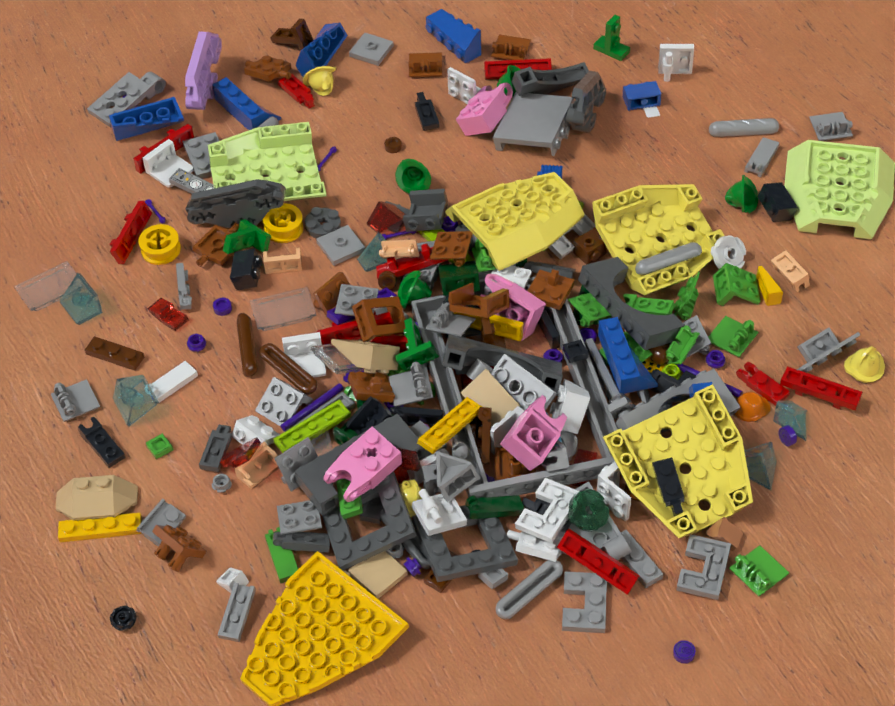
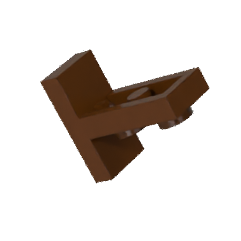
(297, 35)
(488, 334)

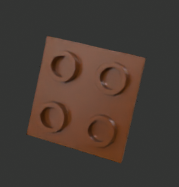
(510, 47)
(425, 64)
(452, 246)

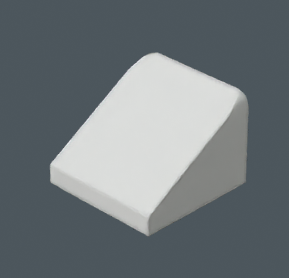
(230, 576)

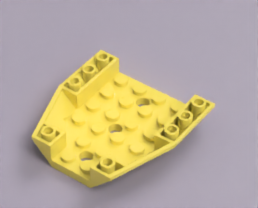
(649, 211)
(512, 232)
(703, 440)

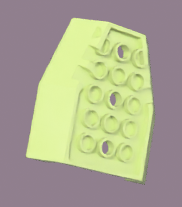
(271, 152)
(864, 198)

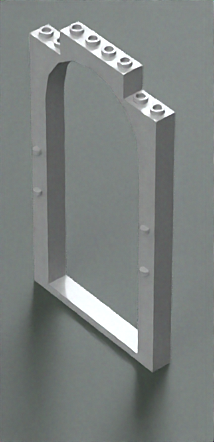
(582, 373)

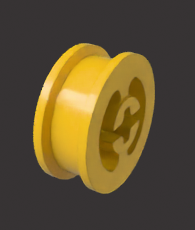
(284, 229)
(169, 244)

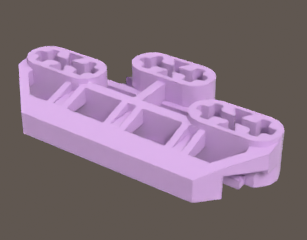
(199, 76)

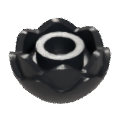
(120, 613)

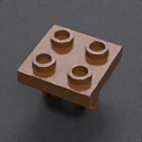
(328, 294)
(508, 466)
(178, 541)

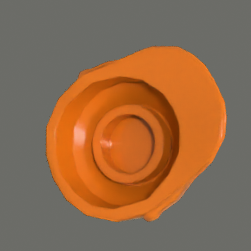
(752, 407)

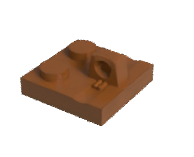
(551, 288)
(371, 385)

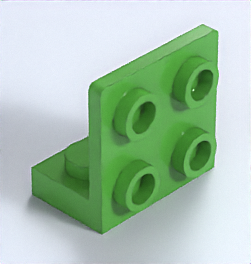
(735, 281)

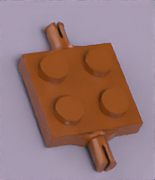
(268, 68)
(212, 244)

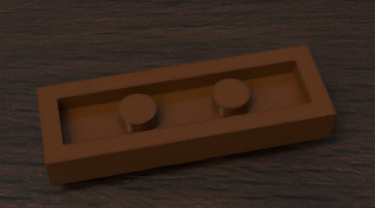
(114, 353)

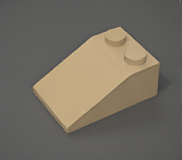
(369, 355)

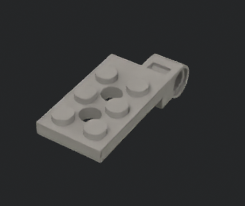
(129, 85)
(507, 373)
(606, 537)

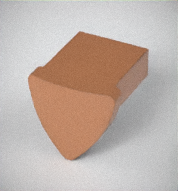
(725, 532)

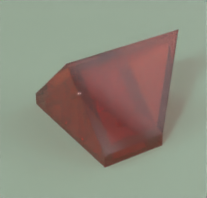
(384, 216)

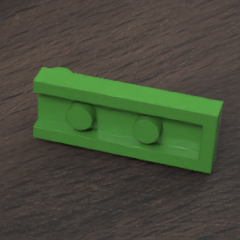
(282, 558)

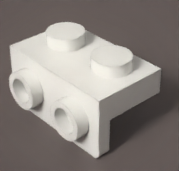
(252, 427)

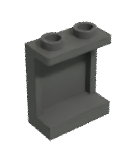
(426, 210)

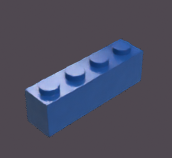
(455, 35)
(322, 48)
(240, 105)
(145, 118)
(624, 364)

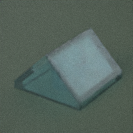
(81, 300)
(133, 398)

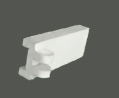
(173, 381)

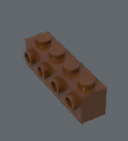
(589, 246)

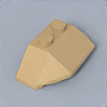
(96, 497)

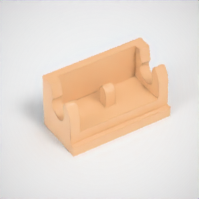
(282, 263)
(791, 270)
(258, 466)

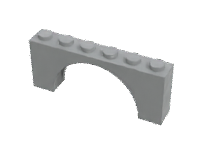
(677, 394)

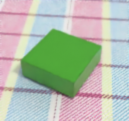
(159, 446)

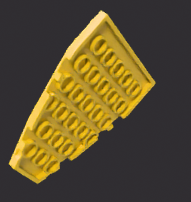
(318, 634)

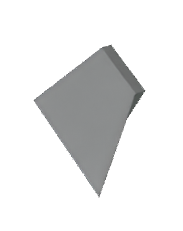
(454, 475)

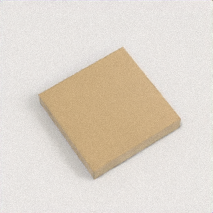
(378, 573)

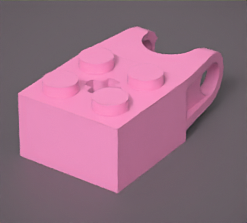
(485, 110)
(522, 304)
(533, 434)
(364, 464)

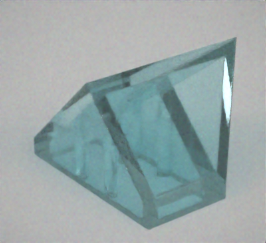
(370, 256)
(793, 415)
(761, 464)

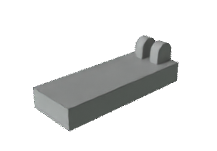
(762, 156)
(236, 612)

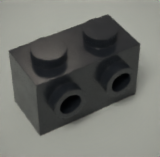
(777, 202)
(246, 269)

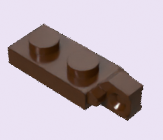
(484, 433)

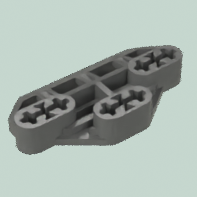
(587, 94)
(235, 203)

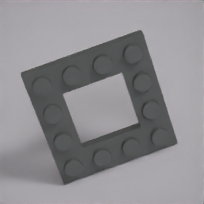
(399, 529)
(497, 556)

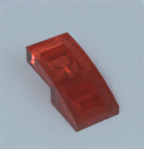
(167, 314)

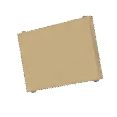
(491, 394)

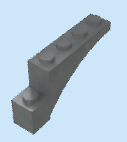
(547, 81)

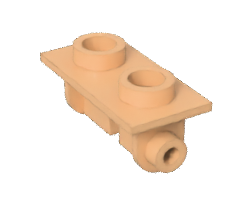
(399, 248)

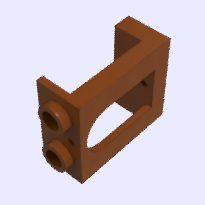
(489, 304)
(367, 323)

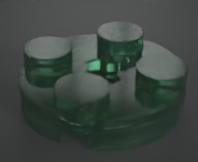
(578, 514)

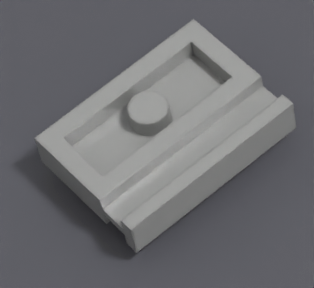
(160, 515)

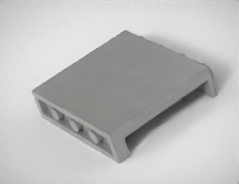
(534, 121)

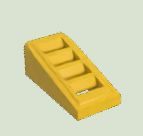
(769, 288)

